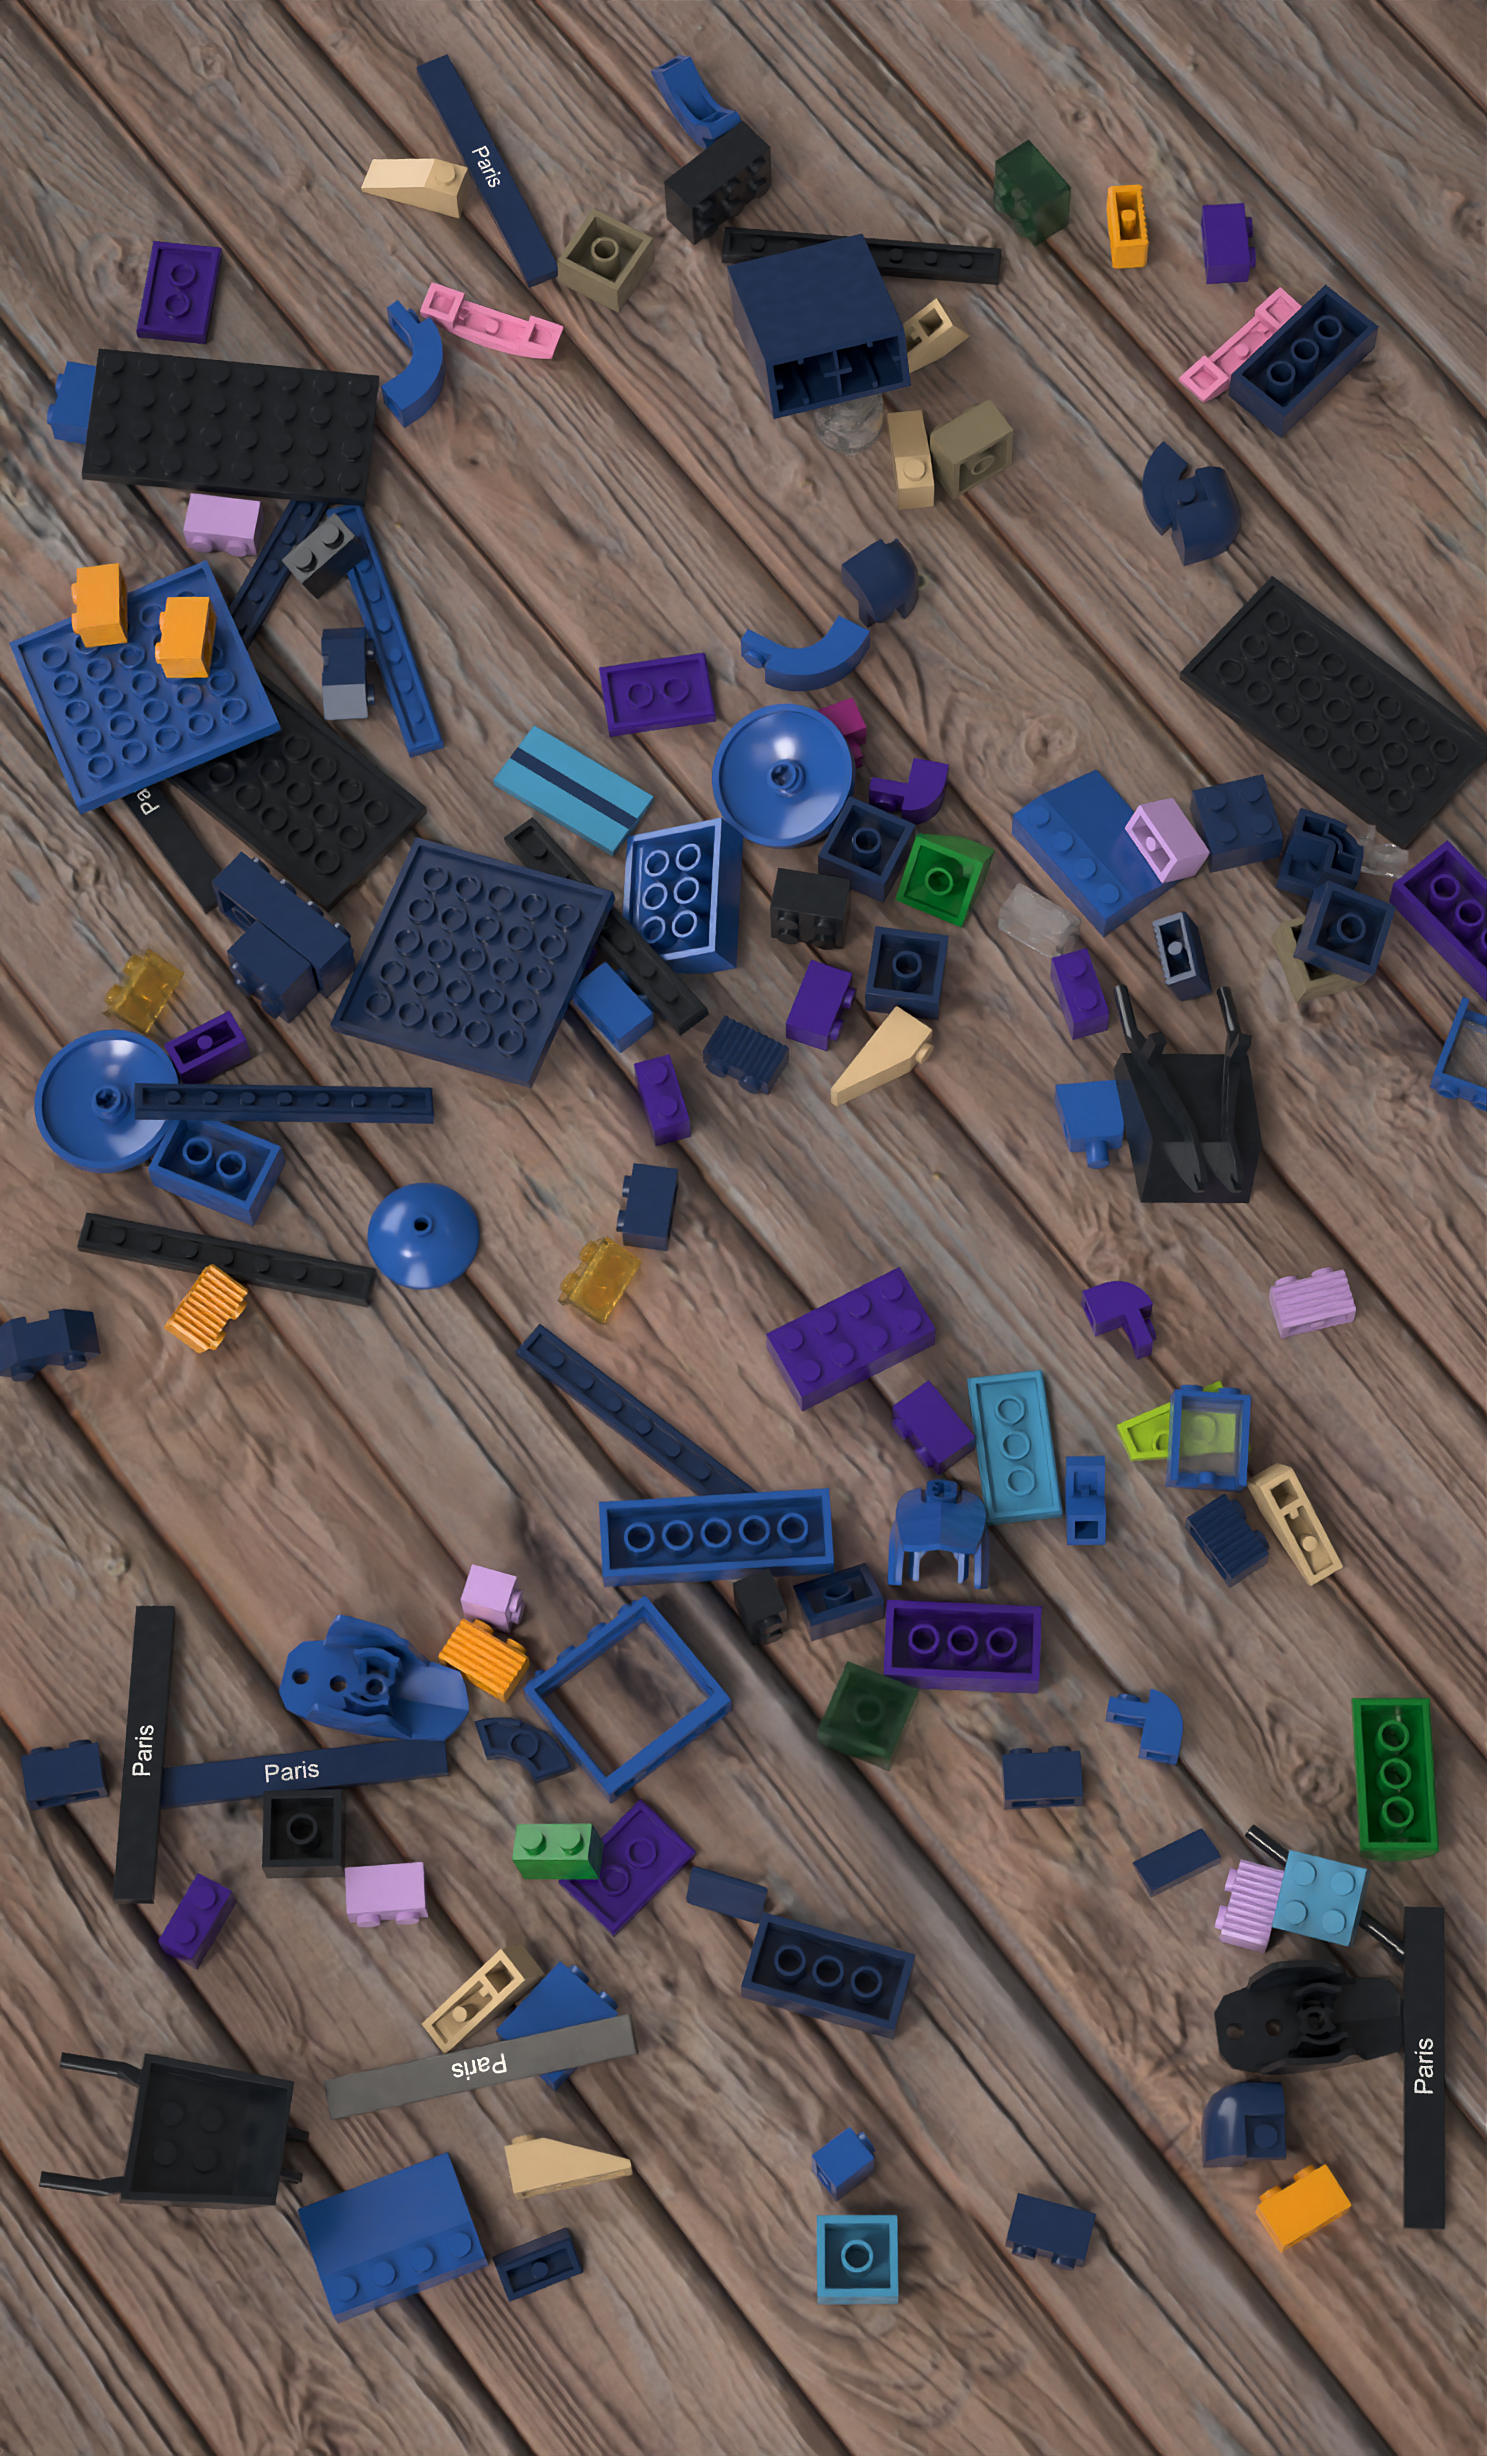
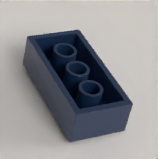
(1303, 361)
(250, 894)
(828, 1975)

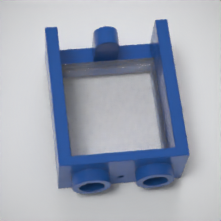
(1463, 1060)
(1208, 1439)

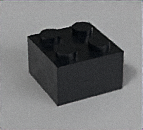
(810, 909)
(304, 1834)

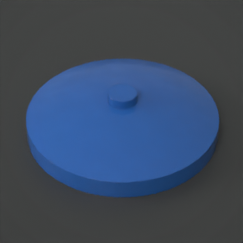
(783, 776)
(89, 1105)

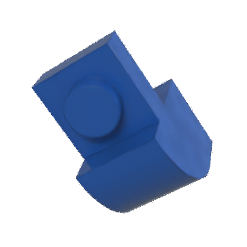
(1085, 1500)
(1158, 1718)

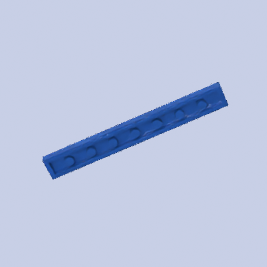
(390, 641)

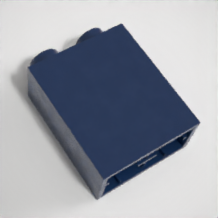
(818, 326)

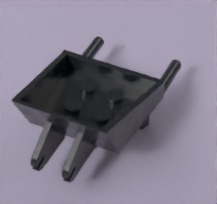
(1188, 1114)
(195, 2136)

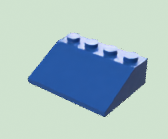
(1086, 851)
(686, 894)
(392, 2238)

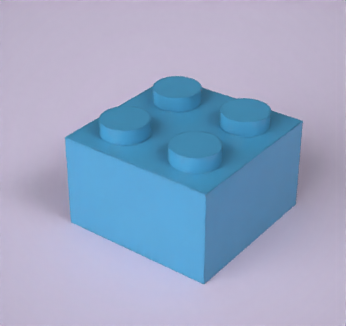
(1321, 1898)
(857, 2259)

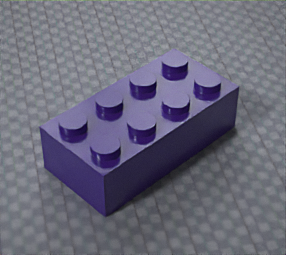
(1449, 909)
(850, 1339)
(963, 1646)

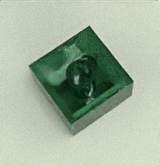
(1031, 193)
(868, 1716)

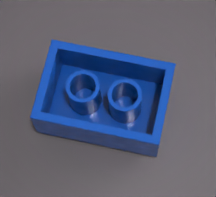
(217, 1167)

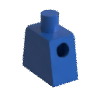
(1091, 1119)

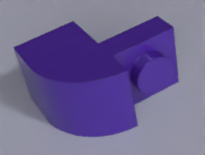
(917, 799)
(1117, 1306)

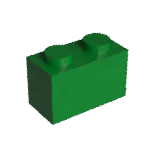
(558, 1851)

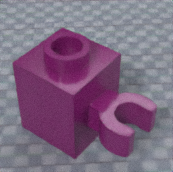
(850, 722)

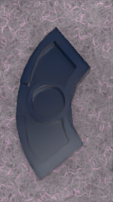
(1161, 469)
(523, 1744)

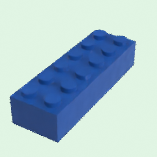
(716, 1537)

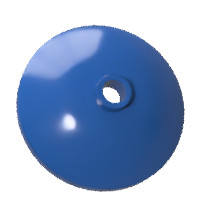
(429, 1256)

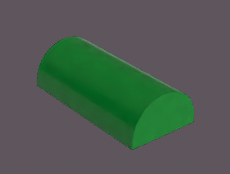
(1394, 1778)

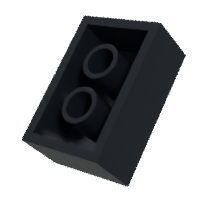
(718, 183)

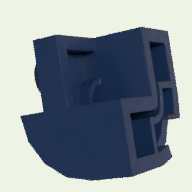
(1202, 514)
(882, 581)
(1318, 852)
(1244, 2125)

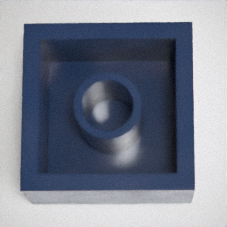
(1236, 823)
(867, 848)
(1344, 931)
(906, 972)
(272, 973)

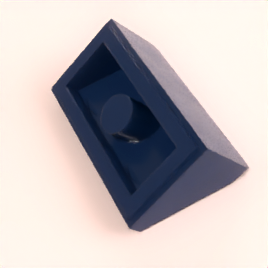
(1177, 1862)
(726, 1895)
(537, 2264)

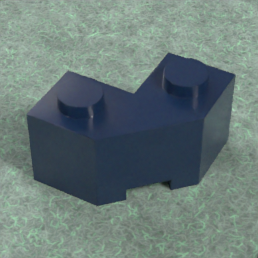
(345, 673)
(62, 1340)

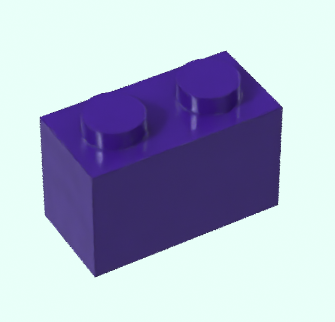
(1225, 243)
(1079, 994)
(819, 1006)
(208, 1049)
(662, 1100)
(932, 1428)
(197, 1921)

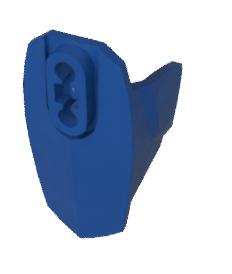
(941, 1521)
(388, 1683)

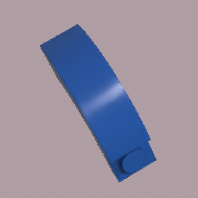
(692, 103)
(421, 382)
(809, 666)

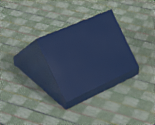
(839, 1601)

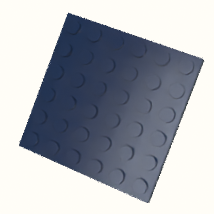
(473, 962)

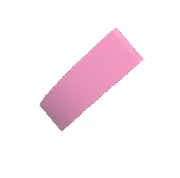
(490, 327)
(1213, 374)

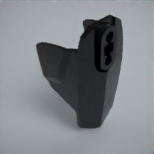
(1321, 2017)

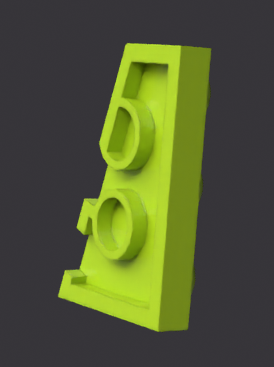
(1148, 1434)

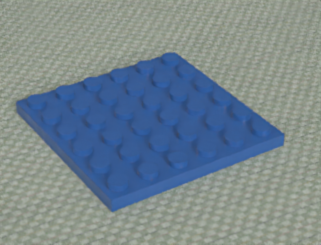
(118, 714)

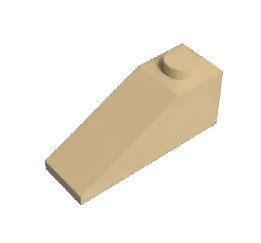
(420, 183)
(932, 334)
(911, 460)
(886, 1056)
(1294, 1522)
(483, 1997)
(554, 2166)

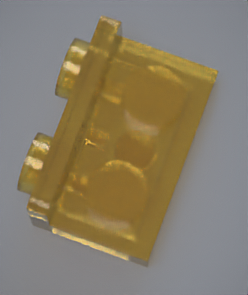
(142, 991)
(599, 1278)

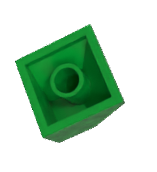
(944, 876)

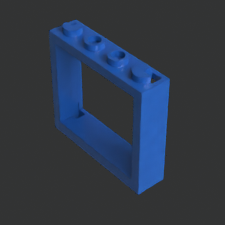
(666, 1745)

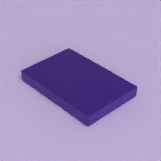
(179, 292)
(657, 694)
(636, 1864)

